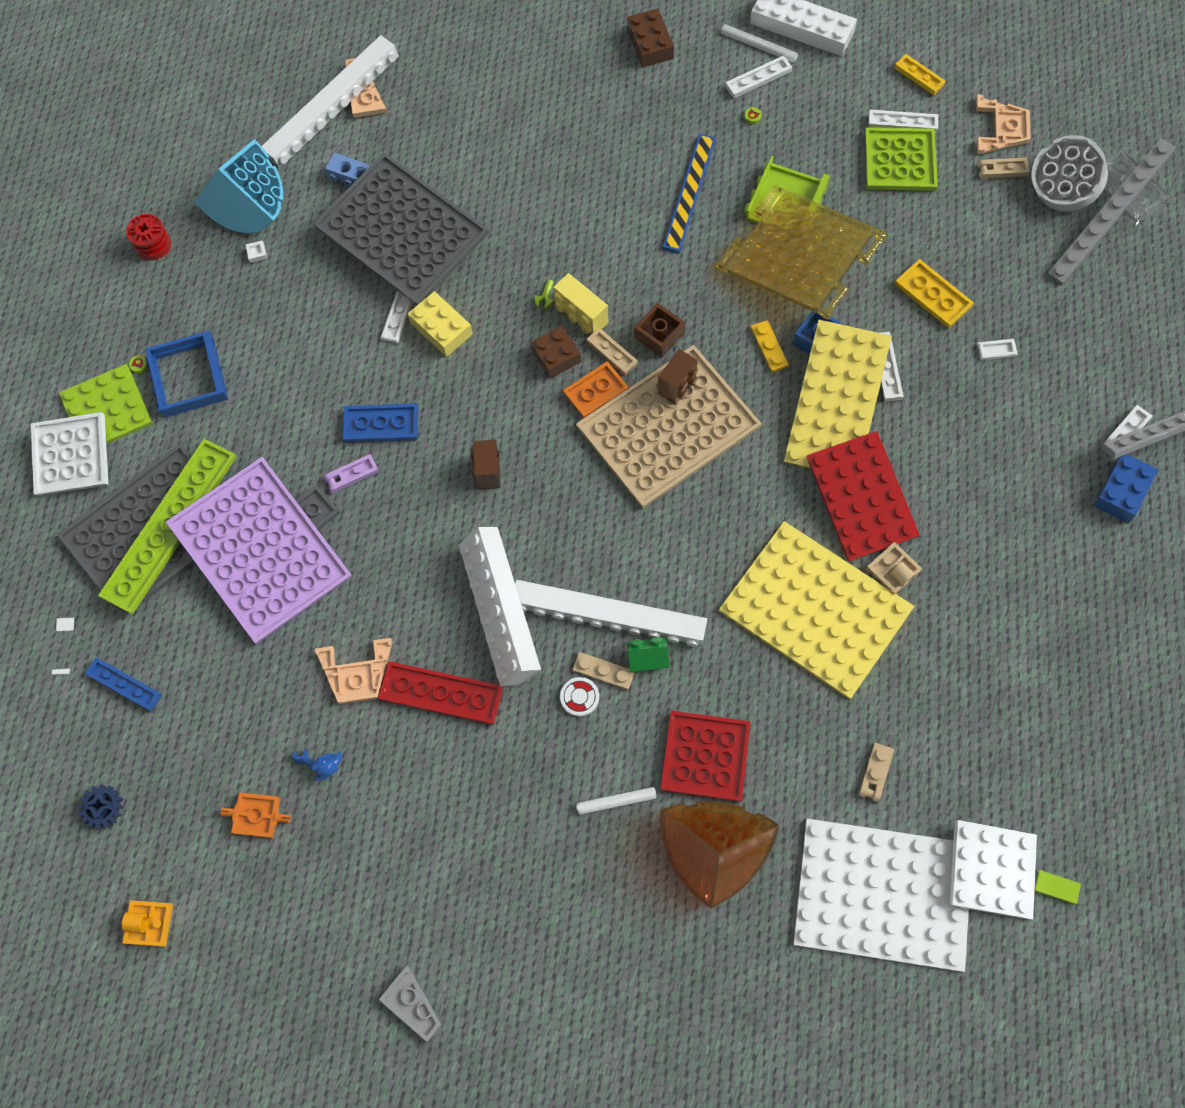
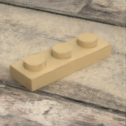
(612, 351)
(603, 671)

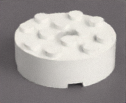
(1075, 190)

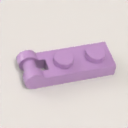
(351, 473)

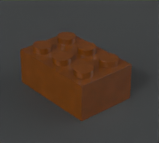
(650, 38)

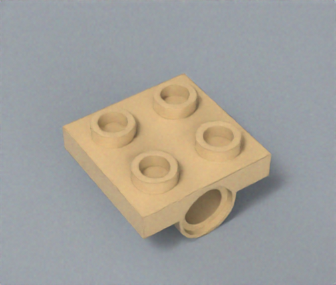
(894, 568)

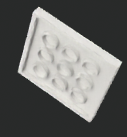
(69, 454)
(993, 870)

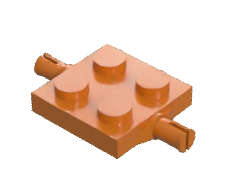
(255, 815)

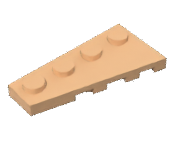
(368, 100)

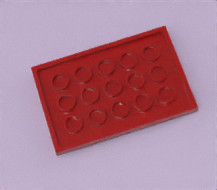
(862, 496)

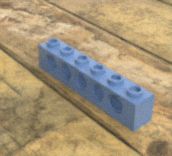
(345, 169)

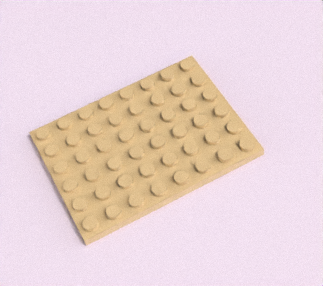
(661, 444)

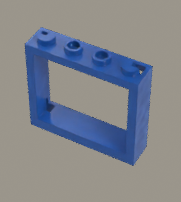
(175, 347)

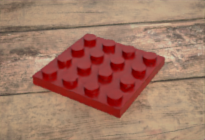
(705, 756)

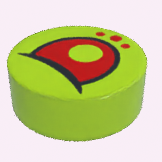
(752, 115)
(138, 364)

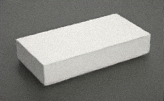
(997, 349)

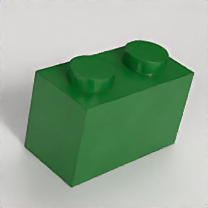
(648, 654)

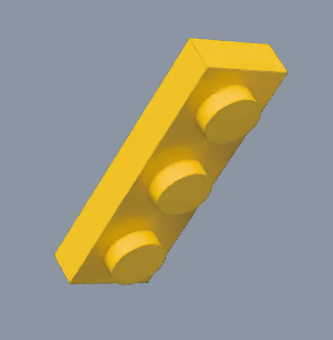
(919, 74)
(769, 346)

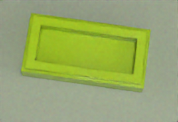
(1057, 887)

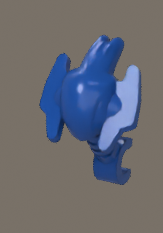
(323, 766)

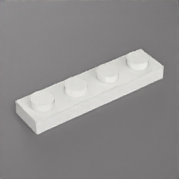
(758, 77)
(896, 119)
(890, 380)

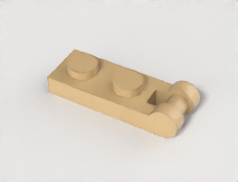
(1003, 168)
(876, 771)

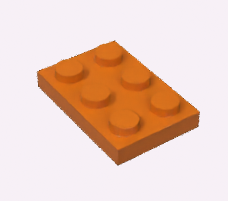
(595, 389)

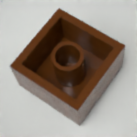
(659, 330)
(555, 352)
(677, 377)
(485, 464)

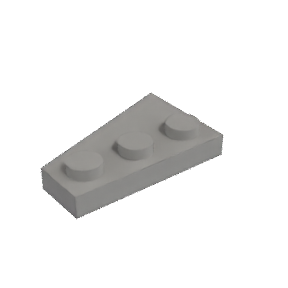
(411, 1005)

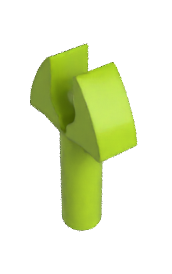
(545, 296)

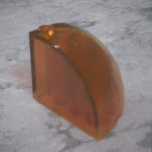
(716, 847)

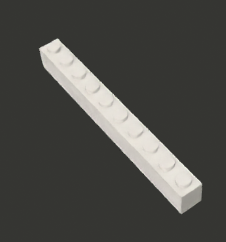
(330, 101)
(611, 613)

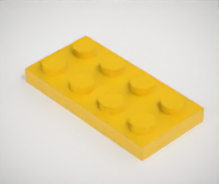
(934, 293)

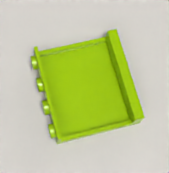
(788, 179)

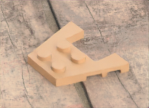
(1010, 125)
(356, 680)

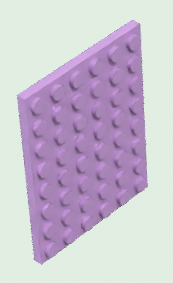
(259, 550)

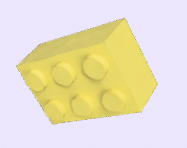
(580, 304)
(440, 323)

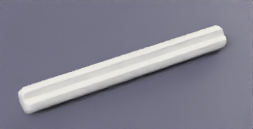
(758, 43)

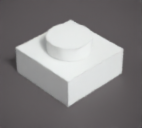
(256, 251)

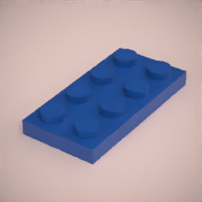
(380, 423)

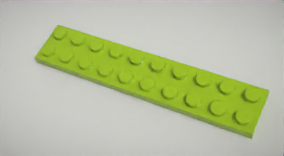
(157, 540)

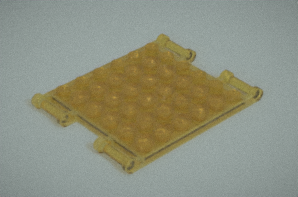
(801, 250)

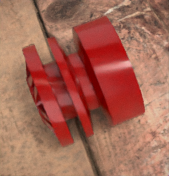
(148, 237)

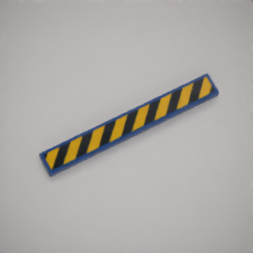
(689, 193)

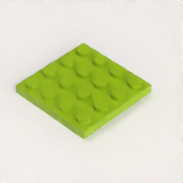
(900, 159)
(113, 395)

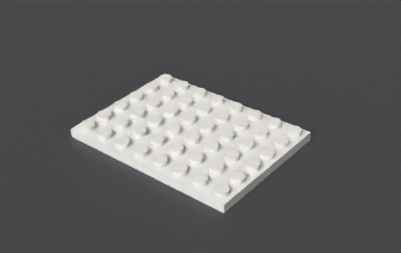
(879, 896)

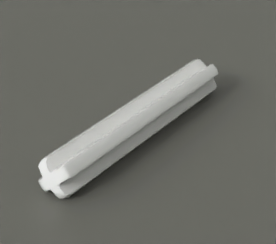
(616, 800)

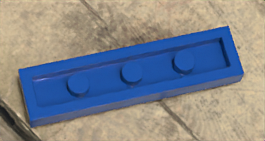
(123, 684)

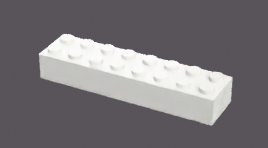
(499, 606)

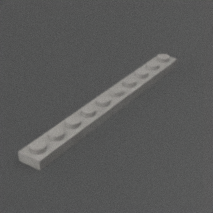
(1111, 211)

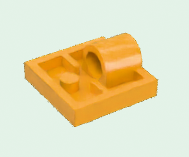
(147, 923)

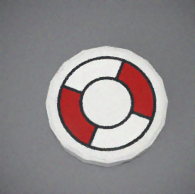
(579, 697)

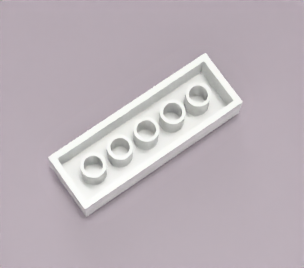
(805, 23)

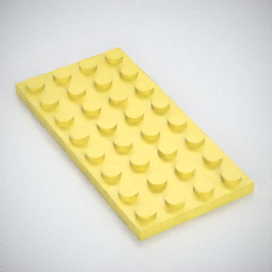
(837, 389)

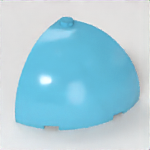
(244, 192)

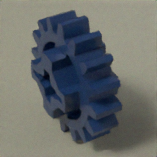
(94, 800)

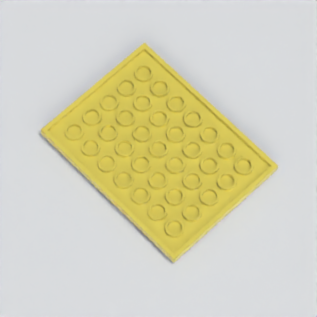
(816, 609)

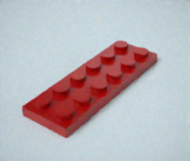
(441, 693)

